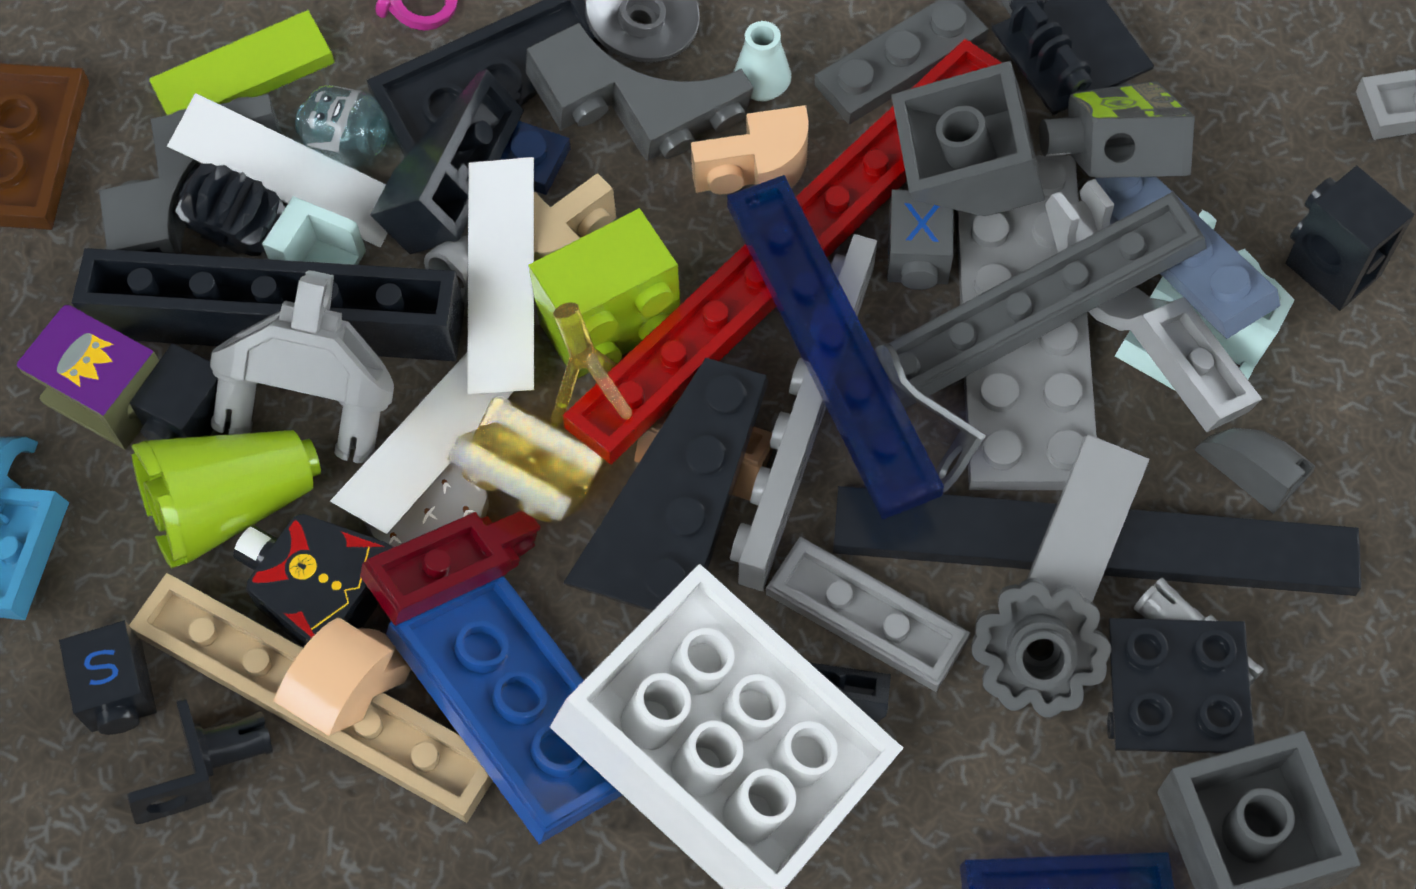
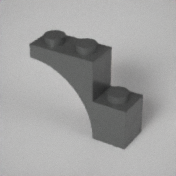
(659, 114)
(142, 212)

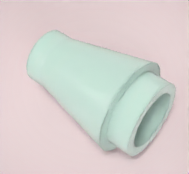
(764, 61)

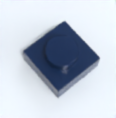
(546, 148)

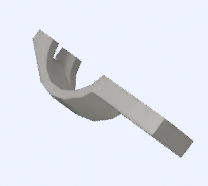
(1166, 329)

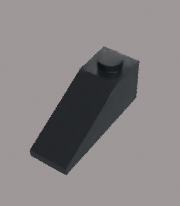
(430, 187)

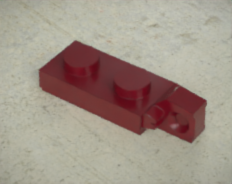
(447, 563)

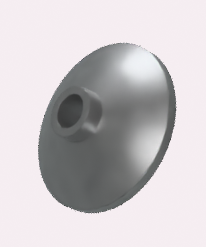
(667, 30)

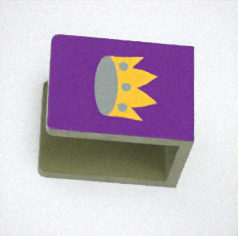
(90, 373)

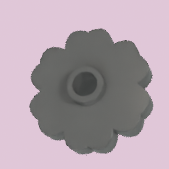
(1049, 680)

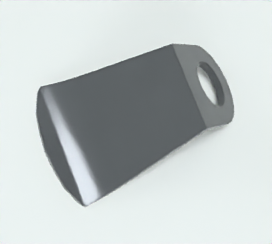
(966, 441)

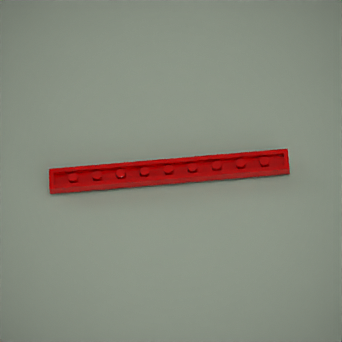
(736, 295)

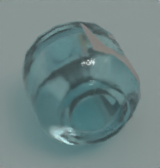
(342, 124)

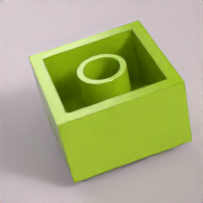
(616, 277)

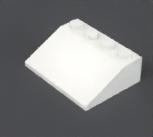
(725, 737)

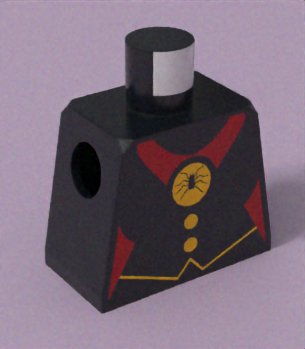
(309, 574)

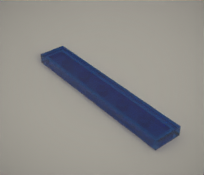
(835, 348)

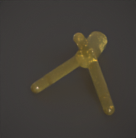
(582, 356)

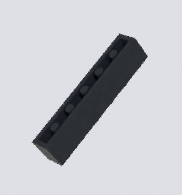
(216, 297)

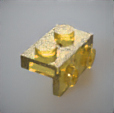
(528, 460)

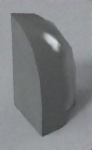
(1257, 464)

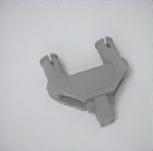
(308, 353)

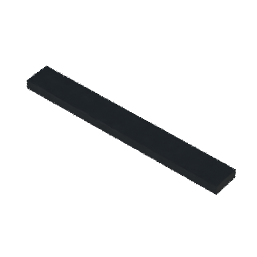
(1148, 546)

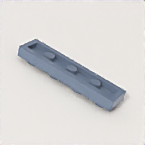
(1212, 281)

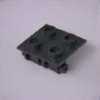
(1070, 47)
(1179, 686)

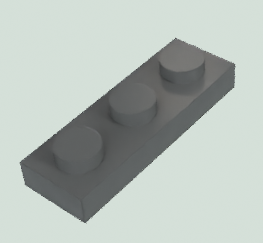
(897, 58)

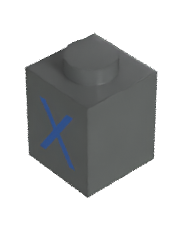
(919, 242)

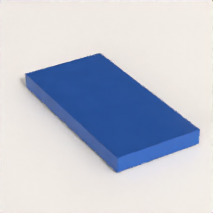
(501, 690)

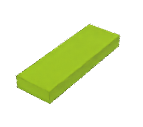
(247, 65)

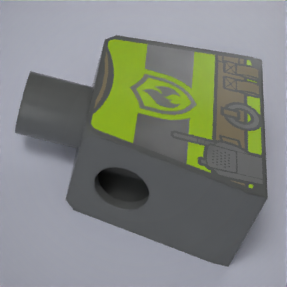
(1123, 132)

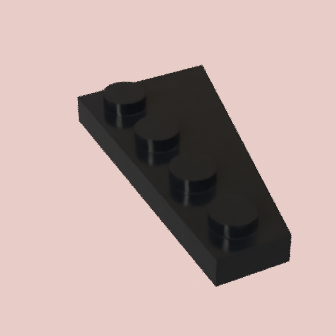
(424, 87)
(677, 494)

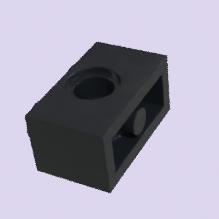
(1347, 236)

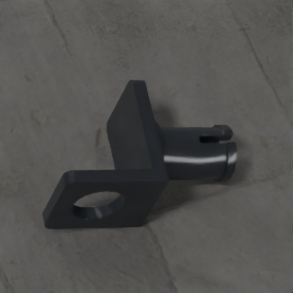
(207, 750)

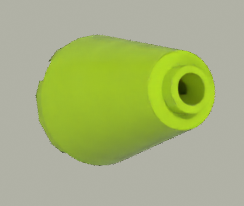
(219, 485)

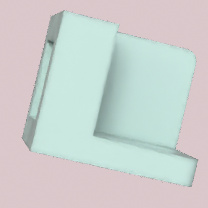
(314, 235)

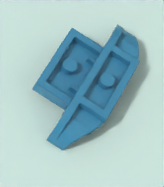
(27, 532)

